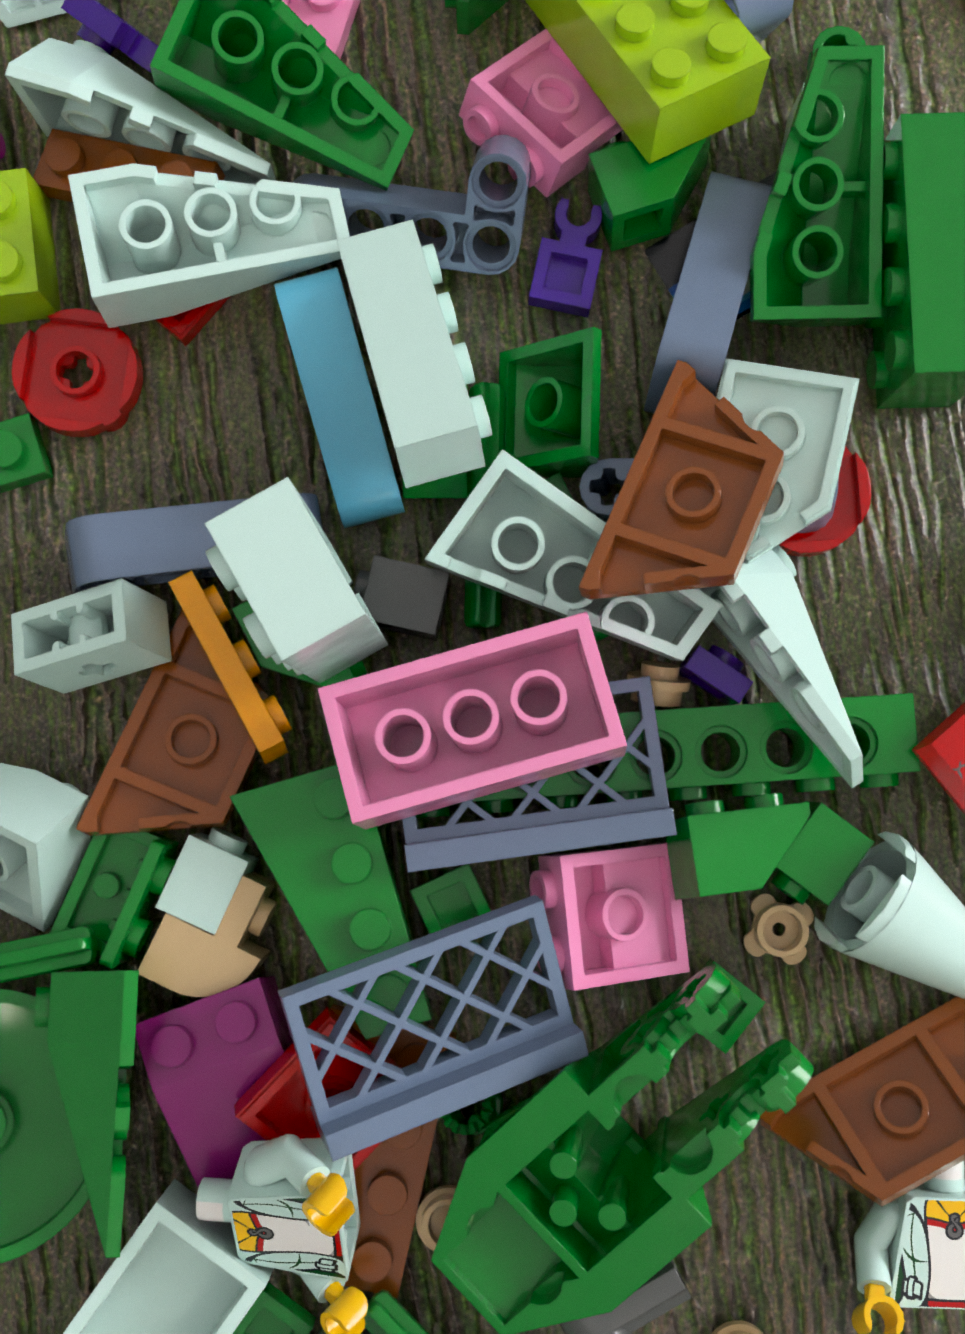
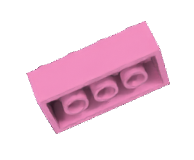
(472, 721)

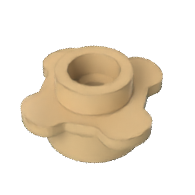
(789, 944)

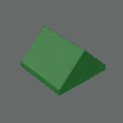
(553, 403)

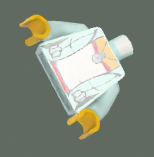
(295, 1216)
(912, 1253)

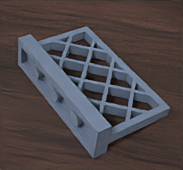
(557, 828)
(438, 1080)

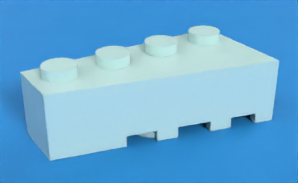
(412, 354)
(535, 547)

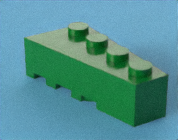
(333, 879)

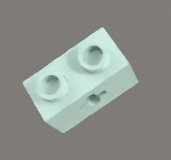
(91, 637)

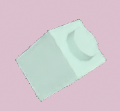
(206, 878)

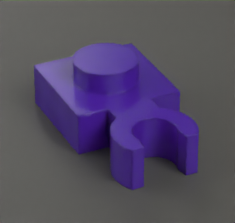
(110, 31)
(567, 268)

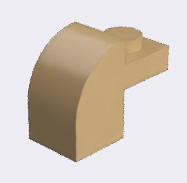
(206, 963)

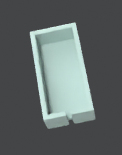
(294, 583)
(174, 1277)

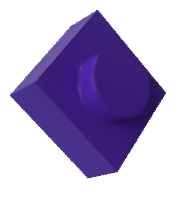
(716, 674)

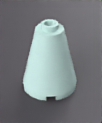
(899, 917)

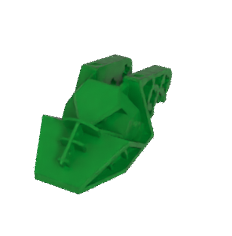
(566, 1199)

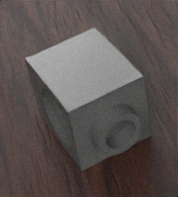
(404, 596)

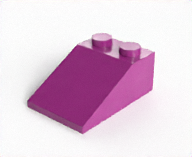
(205, 1061)

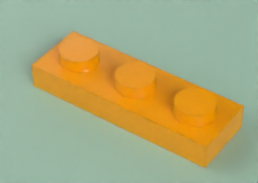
(233, 665)

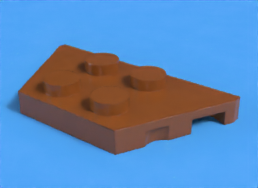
(686, 498)
(176, 752)
(887, 1111)

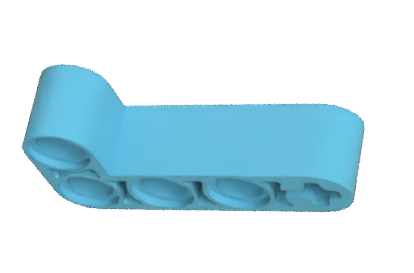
(339, 397)

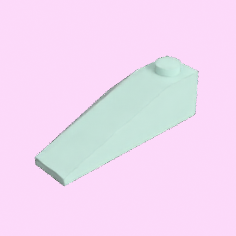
(98, 96)
(187, 241)
(776, 638)
(38, 843)

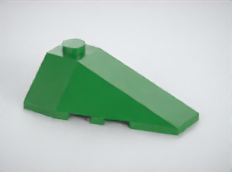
(280, 83)
(824, 215)

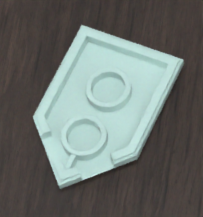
(810, 423)

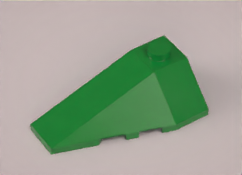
(91, 1048)

